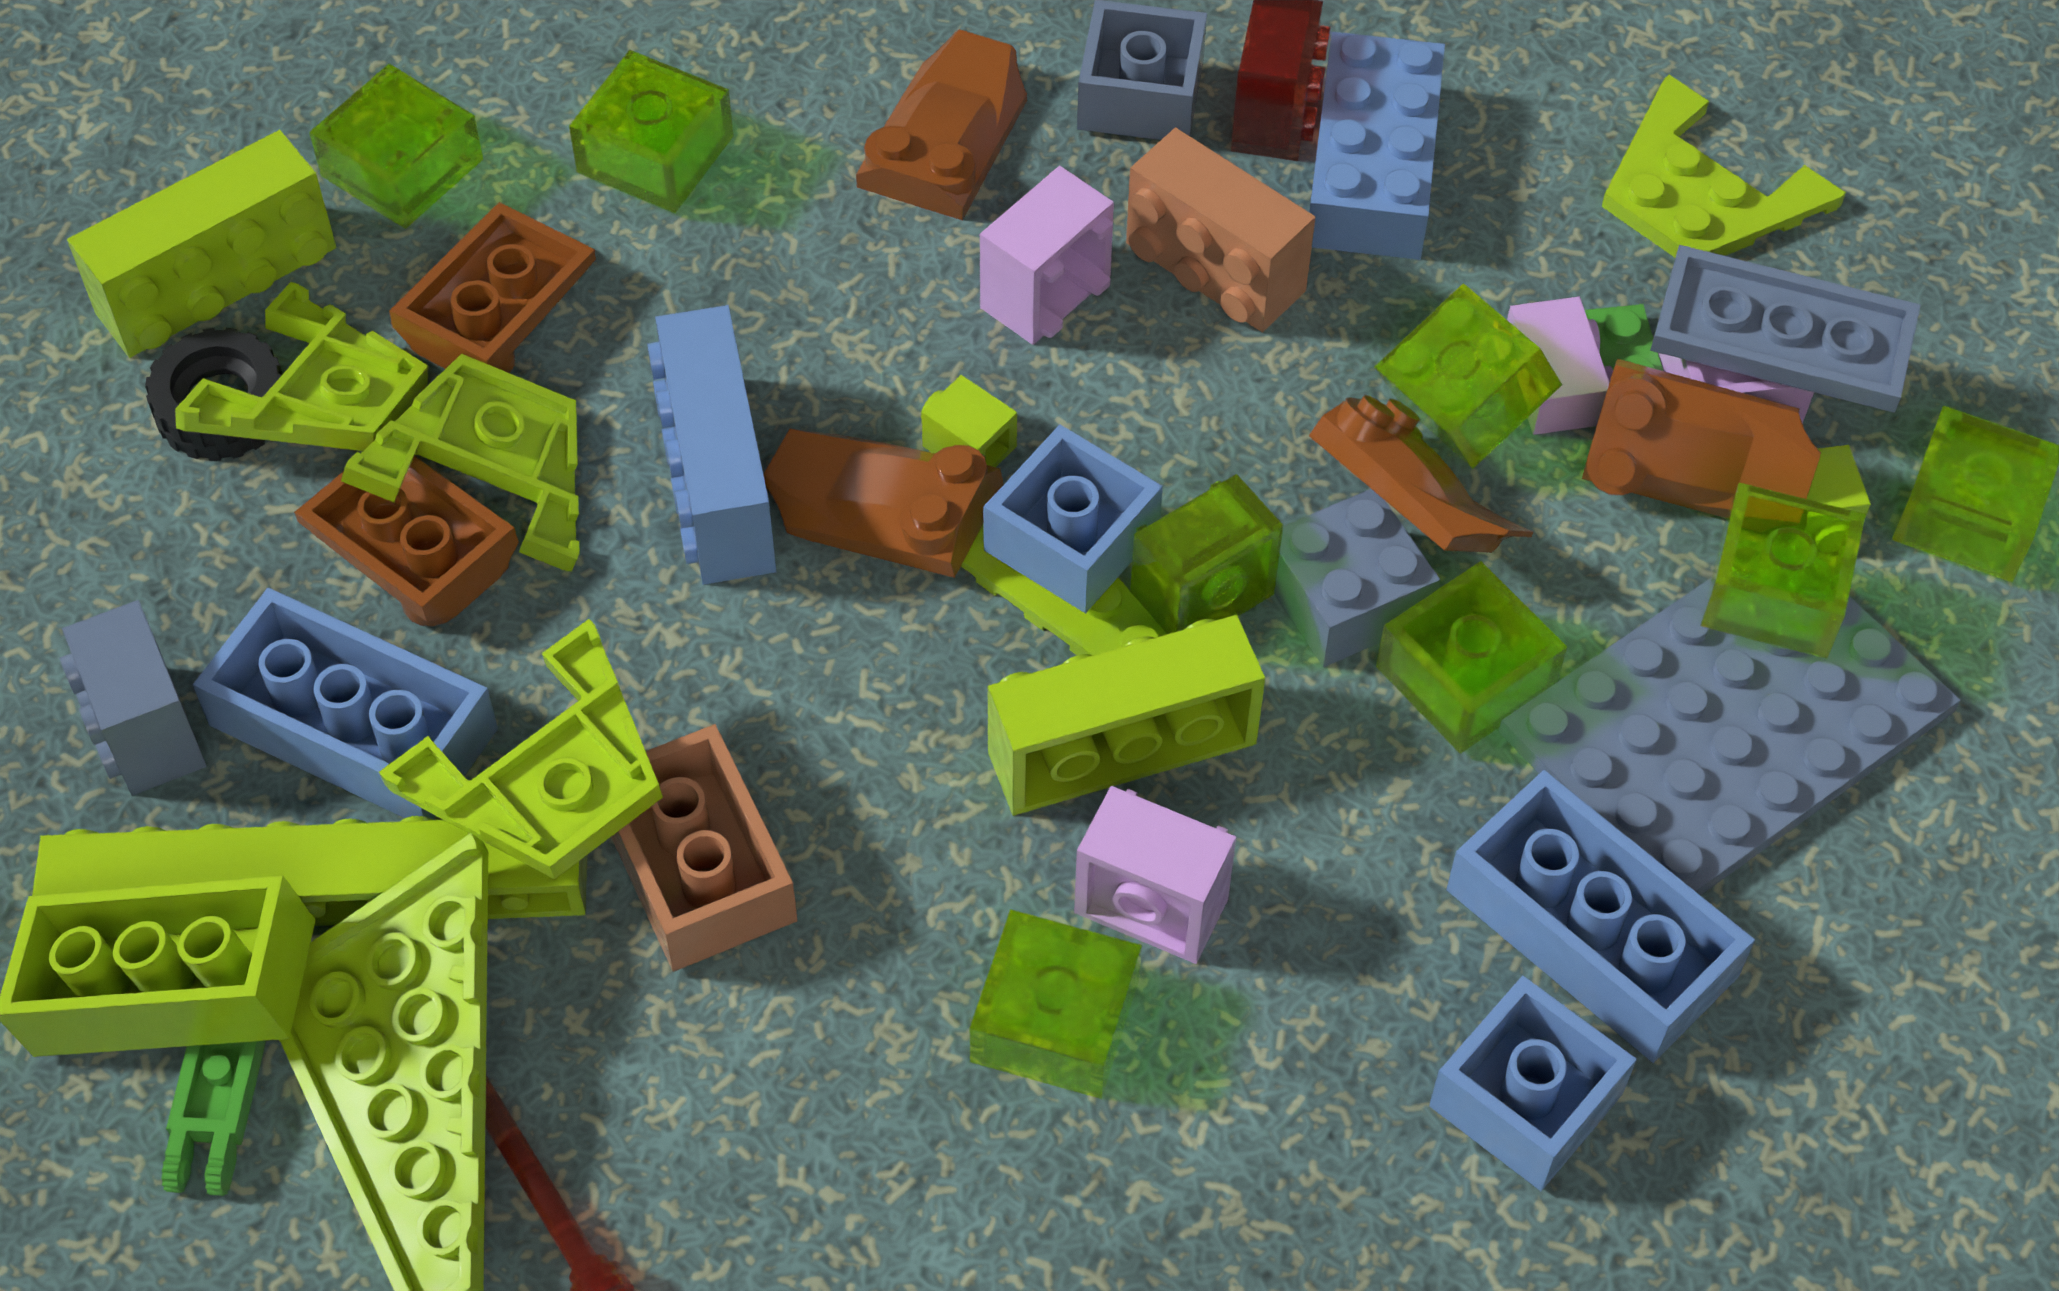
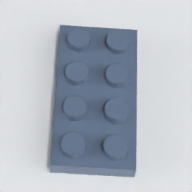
(1786, 328)

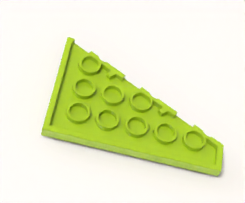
(397, 1066)

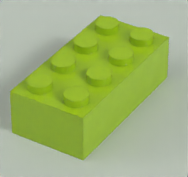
(203, 243)
(1124, 713)
(157, 967)

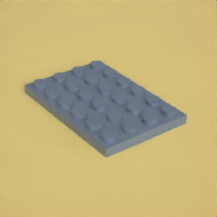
(1723, 740)

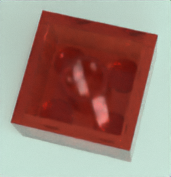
(1280, 78)

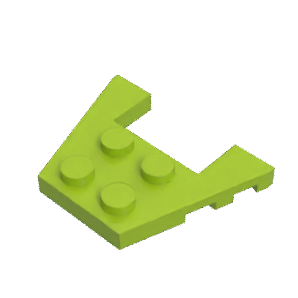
(1690, 200)
(329, 397)
(495, 432)
(557, 788)

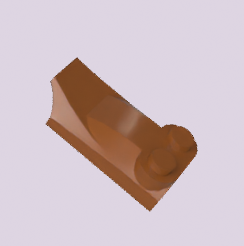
(947, 126)
(490, 290)
(1695, 441)
(1391, 458)
(882, 497)
(425, 549)

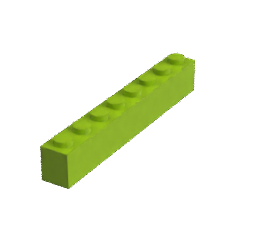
(327, 865)

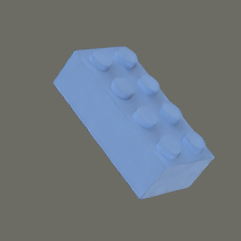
(1376, 145)
(711, 446)
(339, 699)
(1599, 915)

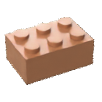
(1219, 230)
(704, 855)

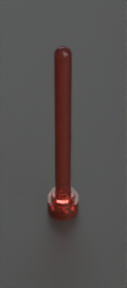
(589, 1270)

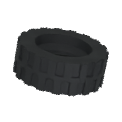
(202, 357)

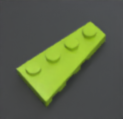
(1106, 626)

